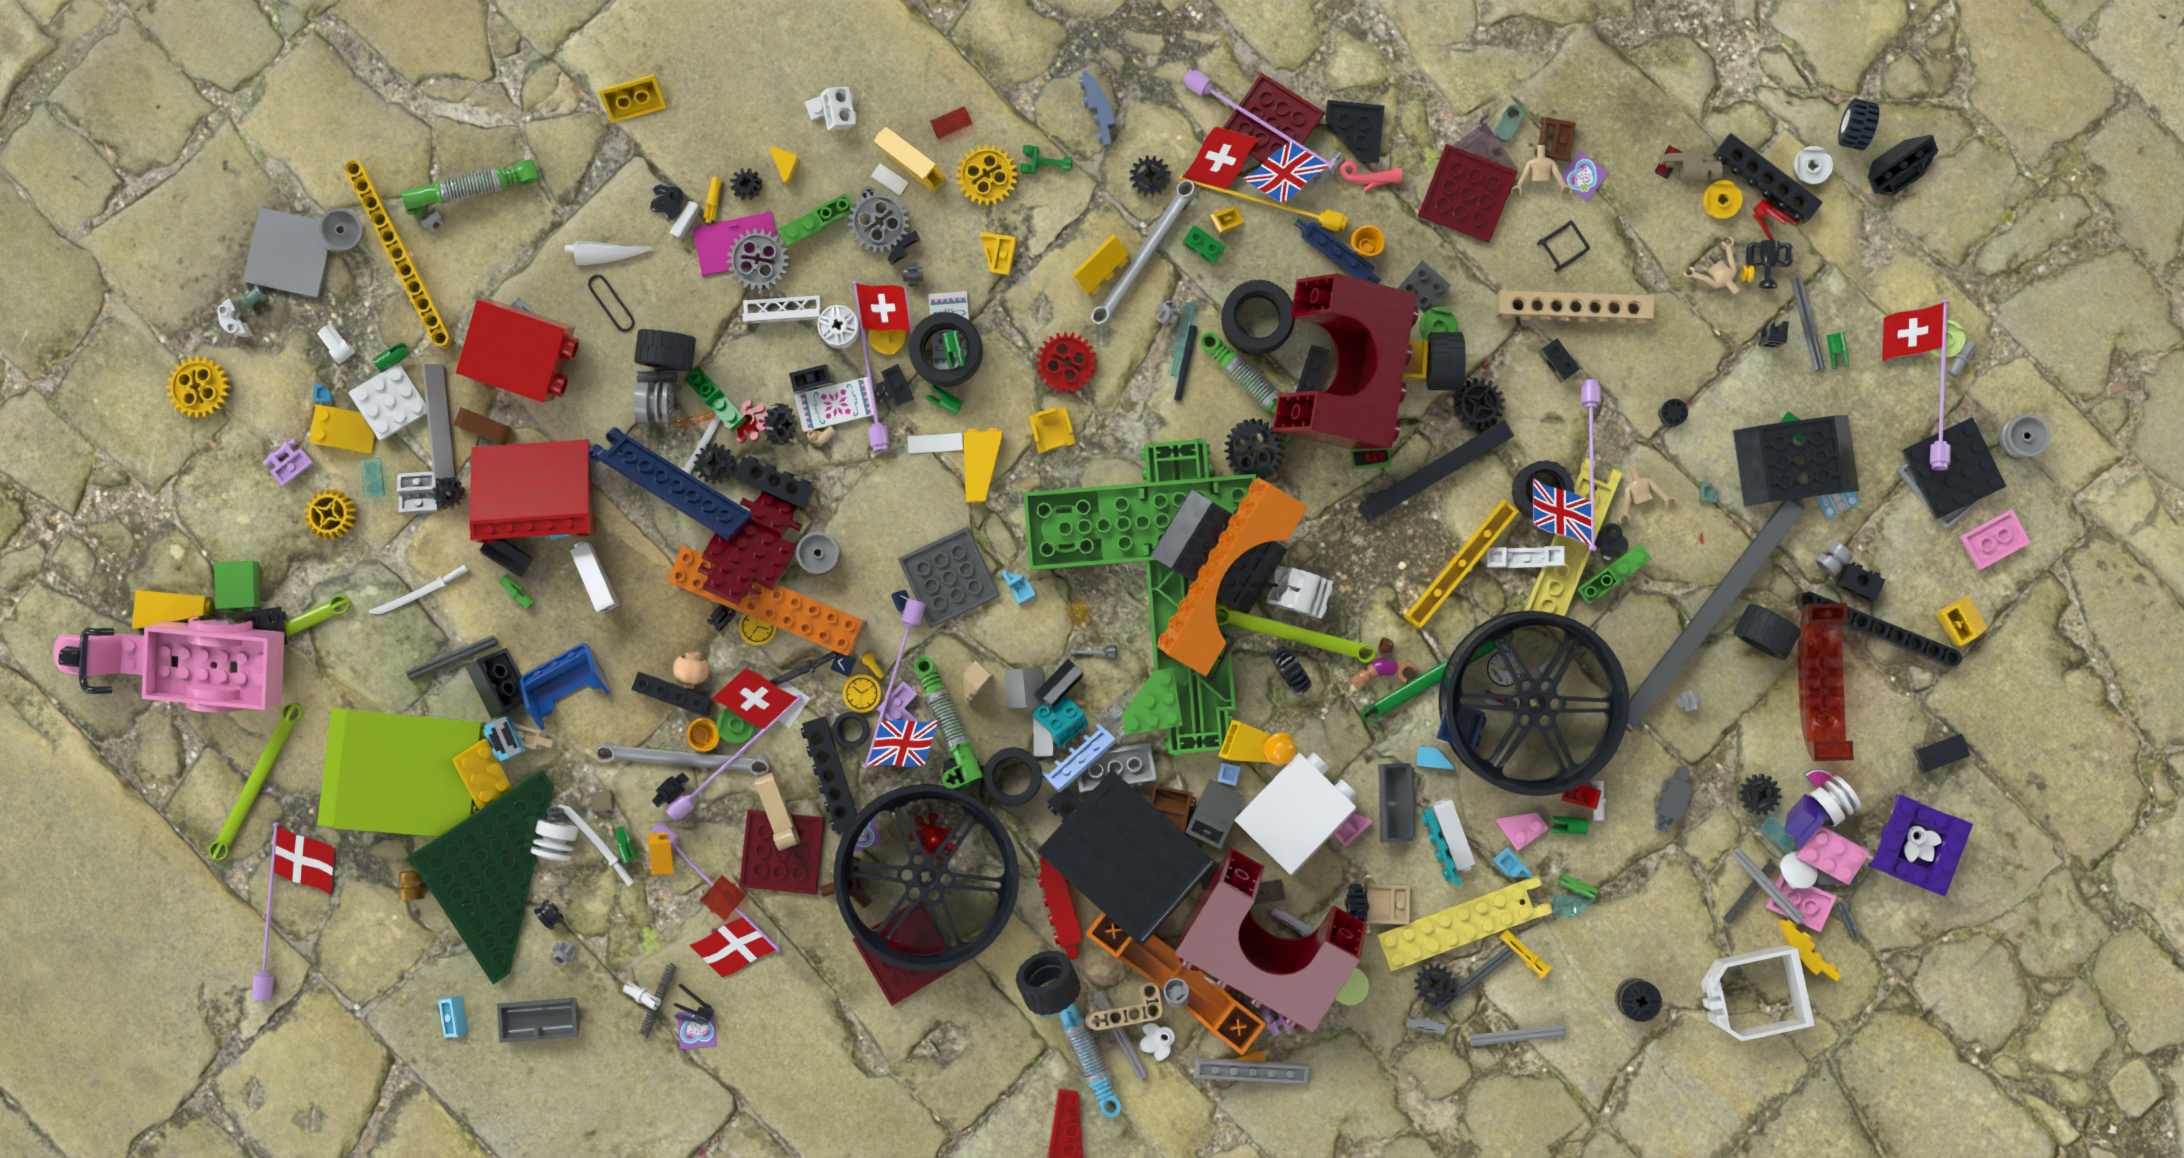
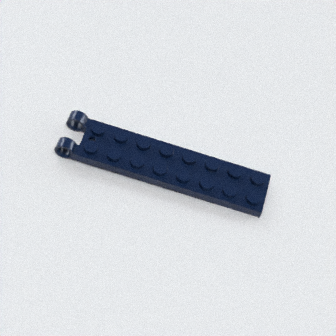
(671, 484)

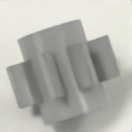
(1167, 312)
(1688, 700)
(563, 952)

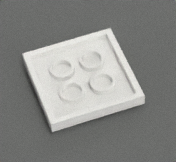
(389, 402)

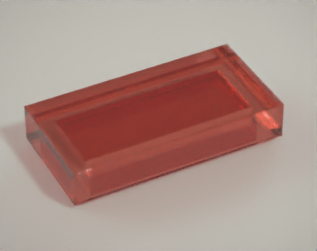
(951, 122)

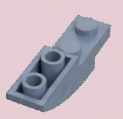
(1097, 102)

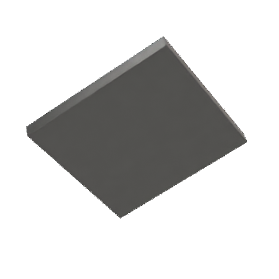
(949, 577)

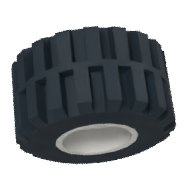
(1858, 124)

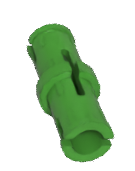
(516, 591)
(1577, 886)

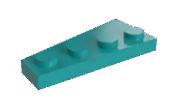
(1441, 854)

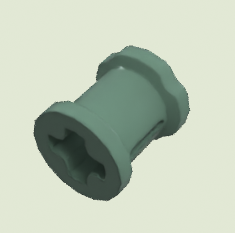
(253, 297)

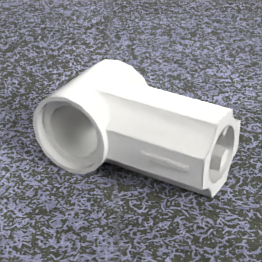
(338, 347)

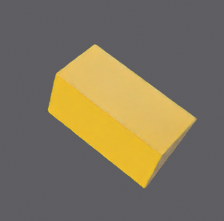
(633, 98)

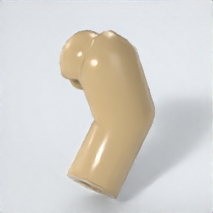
(821, 437)

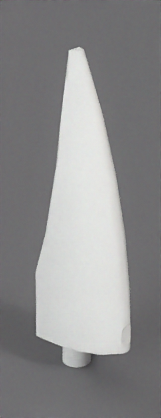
(597, 253)

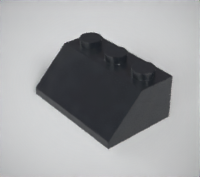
(497, 682)

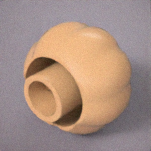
(690, 669)

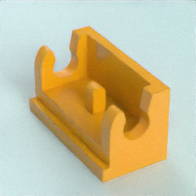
(660, 854)

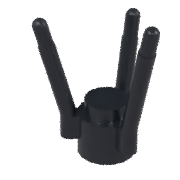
(702, 1015)

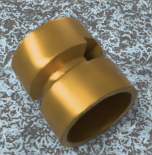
(409, 892)

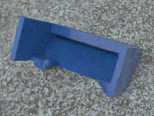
(559, 678)

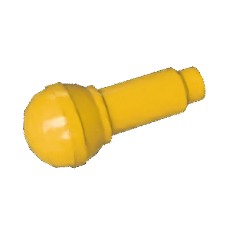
(869, 660)

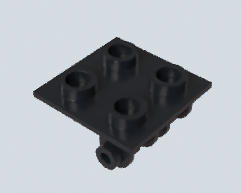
(267, 619)

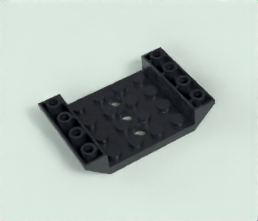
(1769, 460)
(1193, 536)

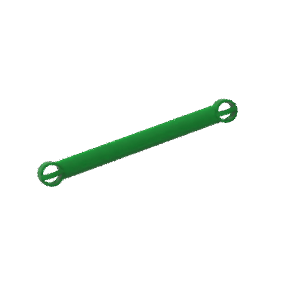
(1420, 684)

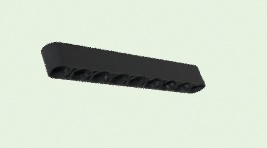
(1436, 470)
(1887, 631)

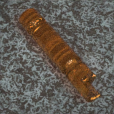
(695, 419)

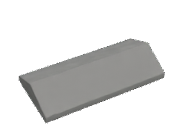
(1131, 763)

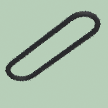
(621, 303)

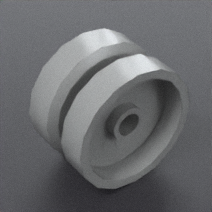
(337, 241)
(2024, 436)
(829, 553)

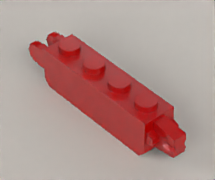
(1061, 908)

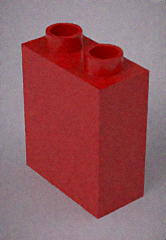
(517, 350)

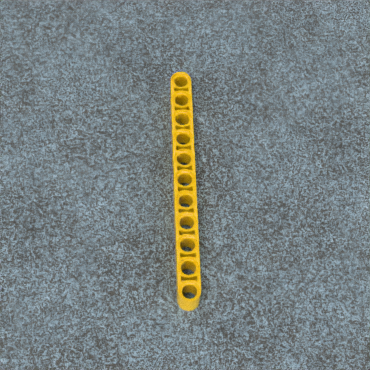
(392, 247)

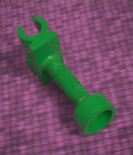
(1065, 163)

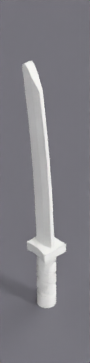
(705, 440)
(440, 582)
(613, 861)

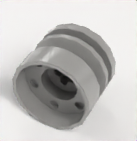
(654, 402)

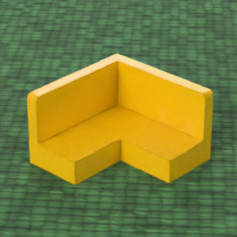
(1417, 366)

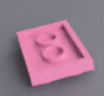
(1994, 539)
(1833, 854)
(1809, 901)

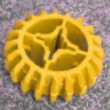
(334, 507)

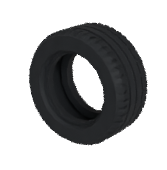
(1257, 289)
(933, 324)

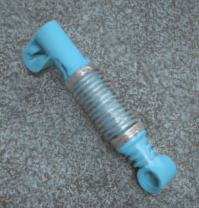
(1088, 1058)

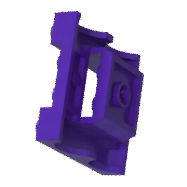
(1929, 875)

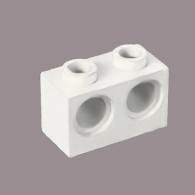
(834, 108)

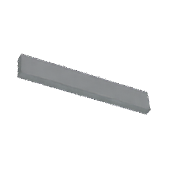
(438, 421)
(1251, 1071)

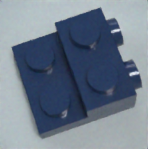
(1470, 724)

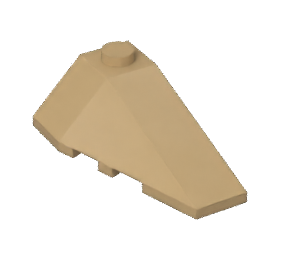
(974, 680)

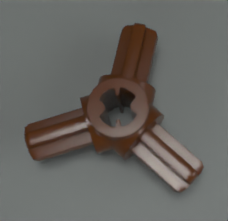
(855, 892)

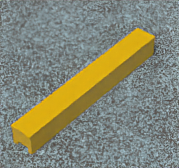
(1461, 564)

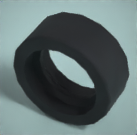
(851, 744)

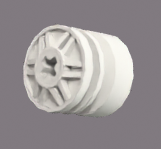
(849, 330)
(1837, 798)
(554, 840)

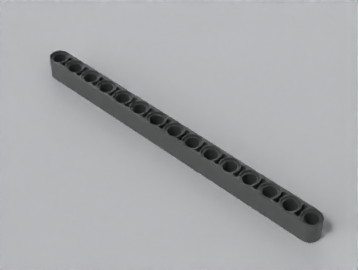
(1712, 610)

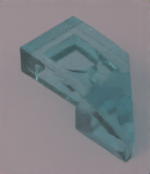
(1569, 905)

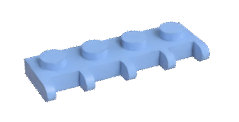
(1080, 759)

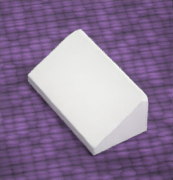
(685, 220)
(1042, 740)

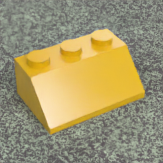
(1101, 265)

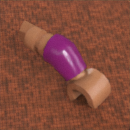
(1382, 667)

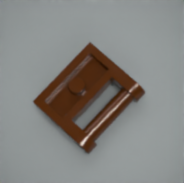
(1561, 140)

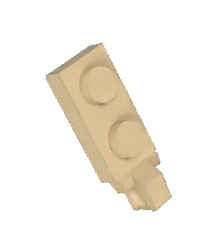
(533, 737)

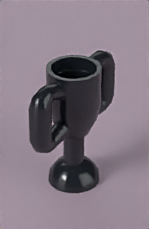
(1769, 258)

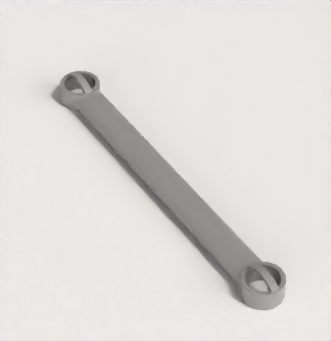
(1144, 253)
(681, 758)

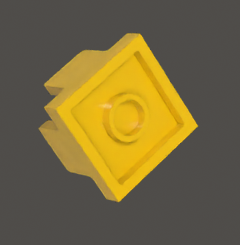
(1052, 429)

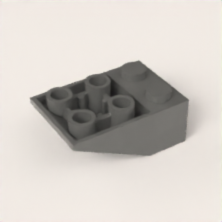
(1214, 814)

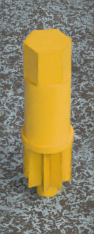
(713, 199)

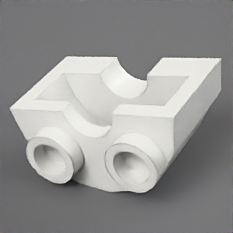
(229, 319)

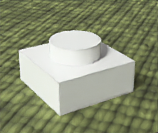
(815, 108)

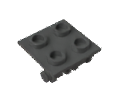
(1426, 284)

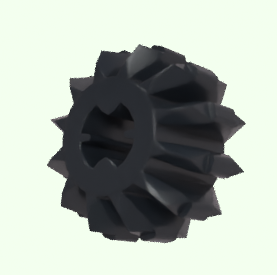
(740, 181)
(441, 496)

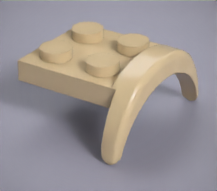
(1386, 903)

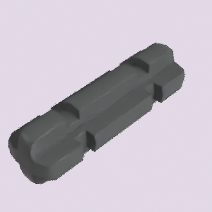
(1848, 919)

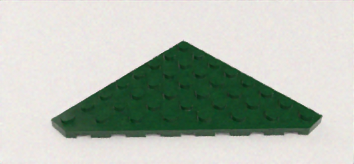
(485, 871)

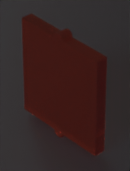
(723, 897)

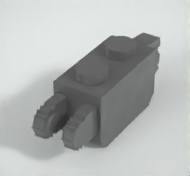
(1673, 799)

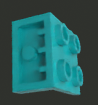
(1062, 721)

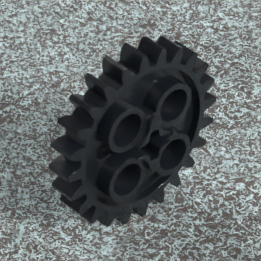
(1248, 432)

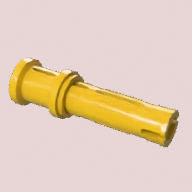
(1531, 960)

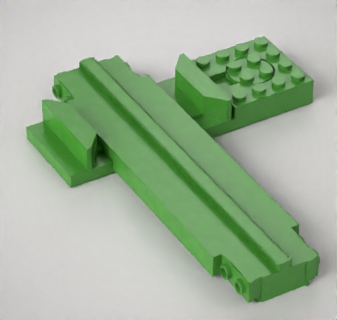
(1125, 526)

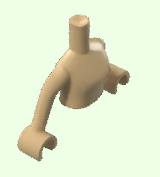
(1540, 171)
(1720, 272)
(1640, 492)

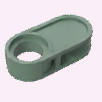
(1508, 126)

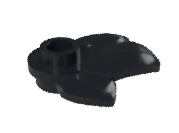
(665, 203)
(1611, 544)

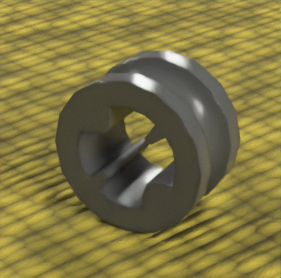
(555, 814)

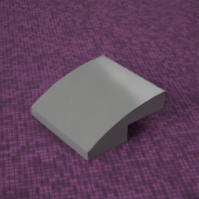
(416, 493)

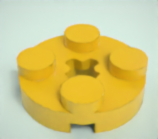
(1730, 192)

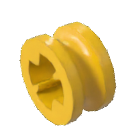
(1747, 273)

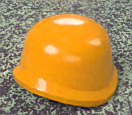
(1367, 241)
(702, 734)
(1280, 749)

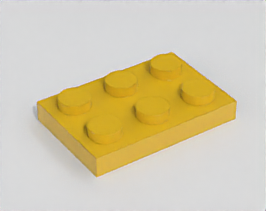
(481, 773)

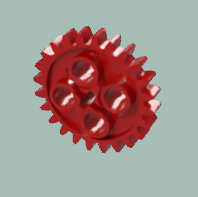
(1075, 347)

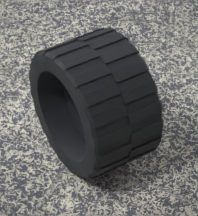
(665, 350)
(1446, 361)
(1518, 487)
(1767, 631)
(989, 776)
(1054, 996)

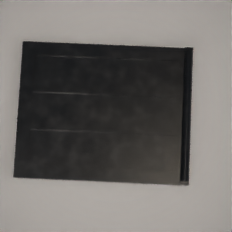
(1126, 857)

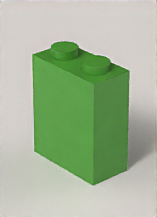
(237, 585)

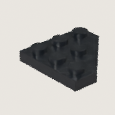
(1358, 127)

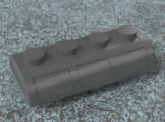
(1396, 802)
(538, 1020)

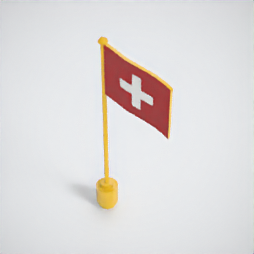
(1222, 160)

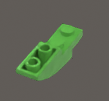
(816, 221)
(1614, 573)

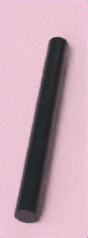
(1185, 363)

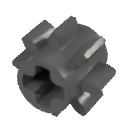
(912, 274)

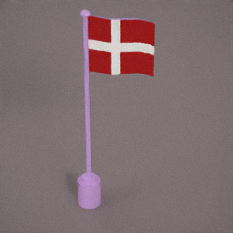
(300, 861)
(732, 944)

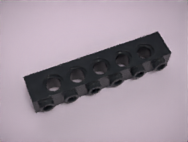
(1763, 167)
(839, 782)

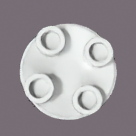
(1797, 872)

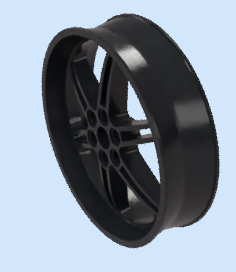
(1615, 712)
(950, 955)

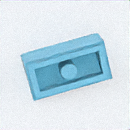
(453, 1016)

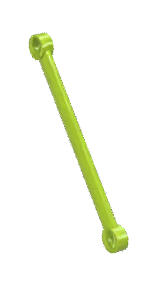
(316, 615)
(1294, 633)
(255, 781)

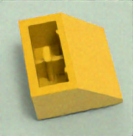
(1961, 621)

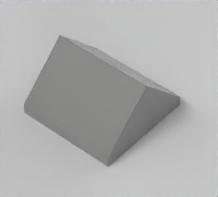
(1022, 685)

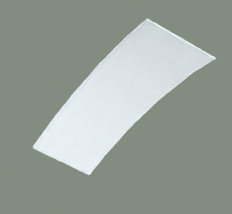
(935, 443)

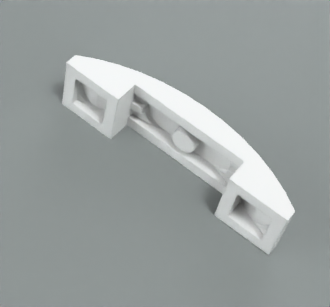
(1526, 557)

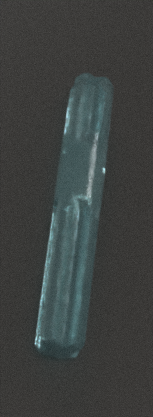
(1181, 339)

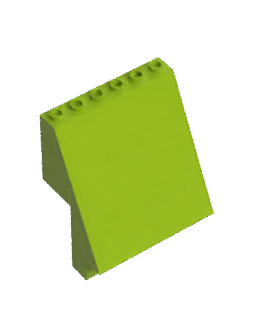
(395, 772)

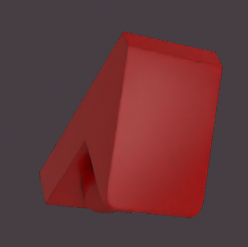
(1582, 796)

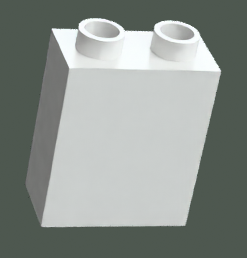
(1298, 812)

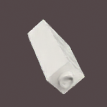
(594, 577)
(1453, 834)

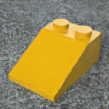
(341, 430)

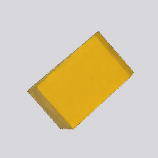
(785, 162)
(1226, 220)

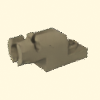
(1693, 166)

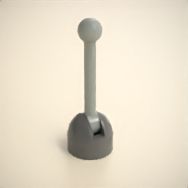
(1108, 652)

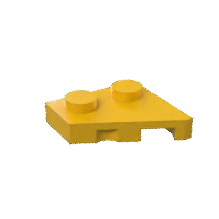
(999, 252)

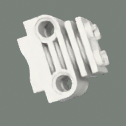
(1300, 592)

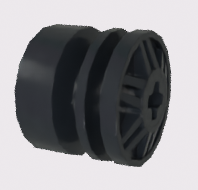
(1634, 989)

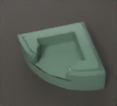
(1707, 493)

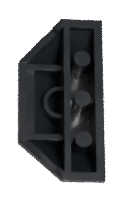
(1902, 165)

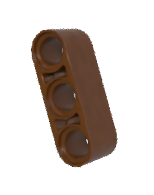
(482, 426)

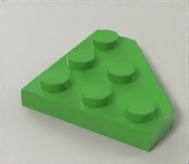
(1154, 705)

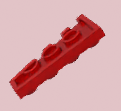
(1066, 1129)

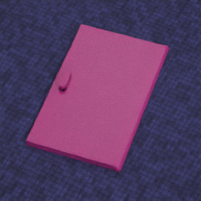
(714, 241)

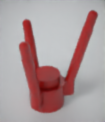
(1763, 209)

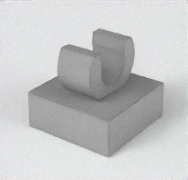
(430, 218)

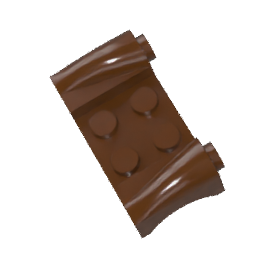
(1173, 804)

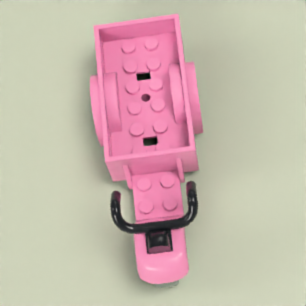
(203, 668)

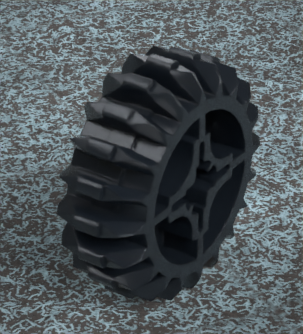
(1486, 406)
(1291, 670)

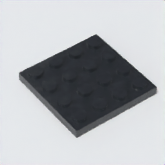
(1968, 477)

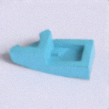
(1020, 587)
(1433, 758)
(1511, 865)

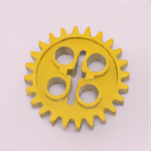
(977, 160)
(182, 392)

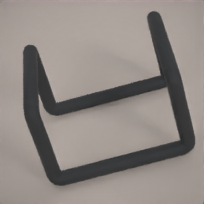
(1543, 242)

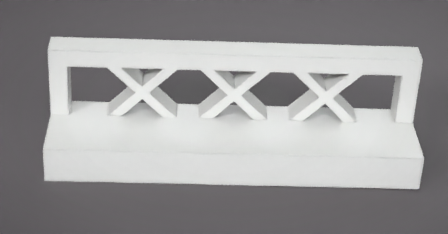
(781, 316)

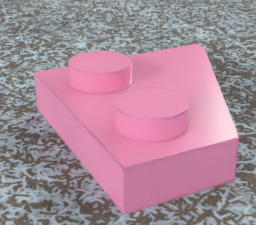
(1352, 828)
(1522, 828)

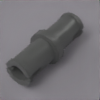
(657, 376)

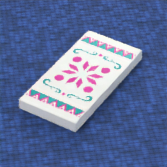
(947, 302)
(834, 404)

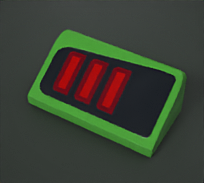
(1370, 458)

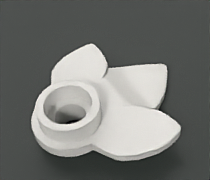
(1922, 846)
(1154, 1042)

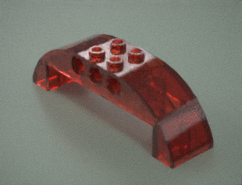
(1823, 682)

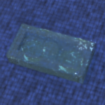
(372, 477)
(1775, 833)

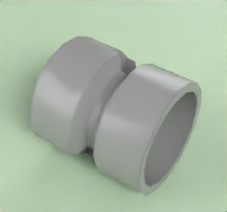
(1833, 559)
(1177, 993)

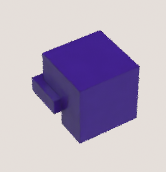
(1805, 819)

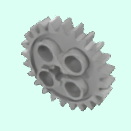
(867, 206)
(754, 276)

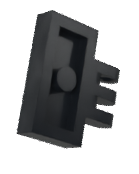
(894, 386)

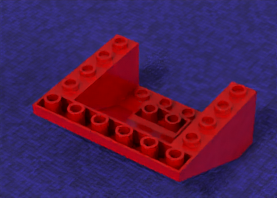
(531, 490)

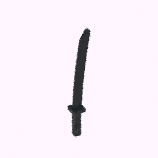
(810, 666)

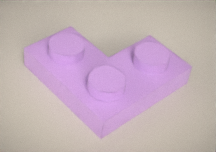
(898, 701)

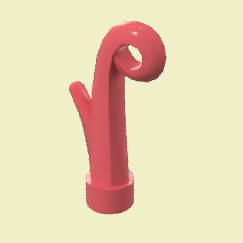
(1373, 179)

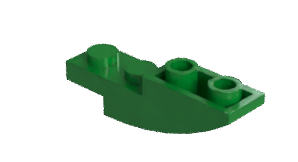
(715, 399)

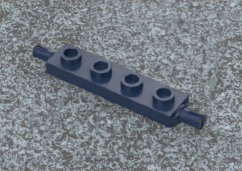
(1337, 251)

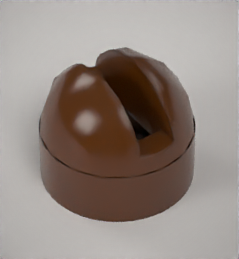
(1385, 645)

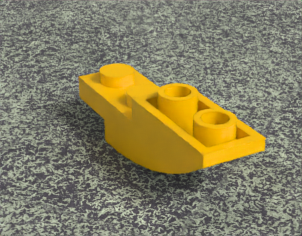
(1809, 959)

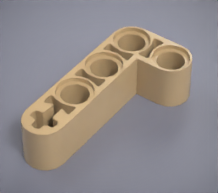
(777, 811)
(1123, 1012)

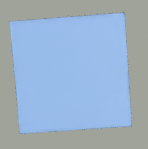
(1228, 774)

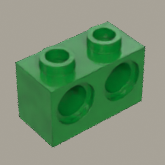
(1203, 245)

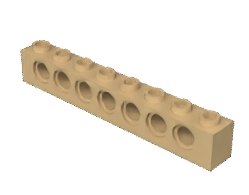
(1643, 303)

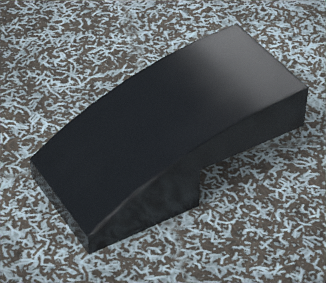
(898, 252)

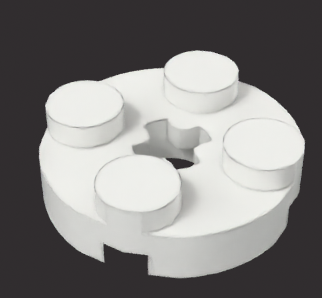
(1819, 158)

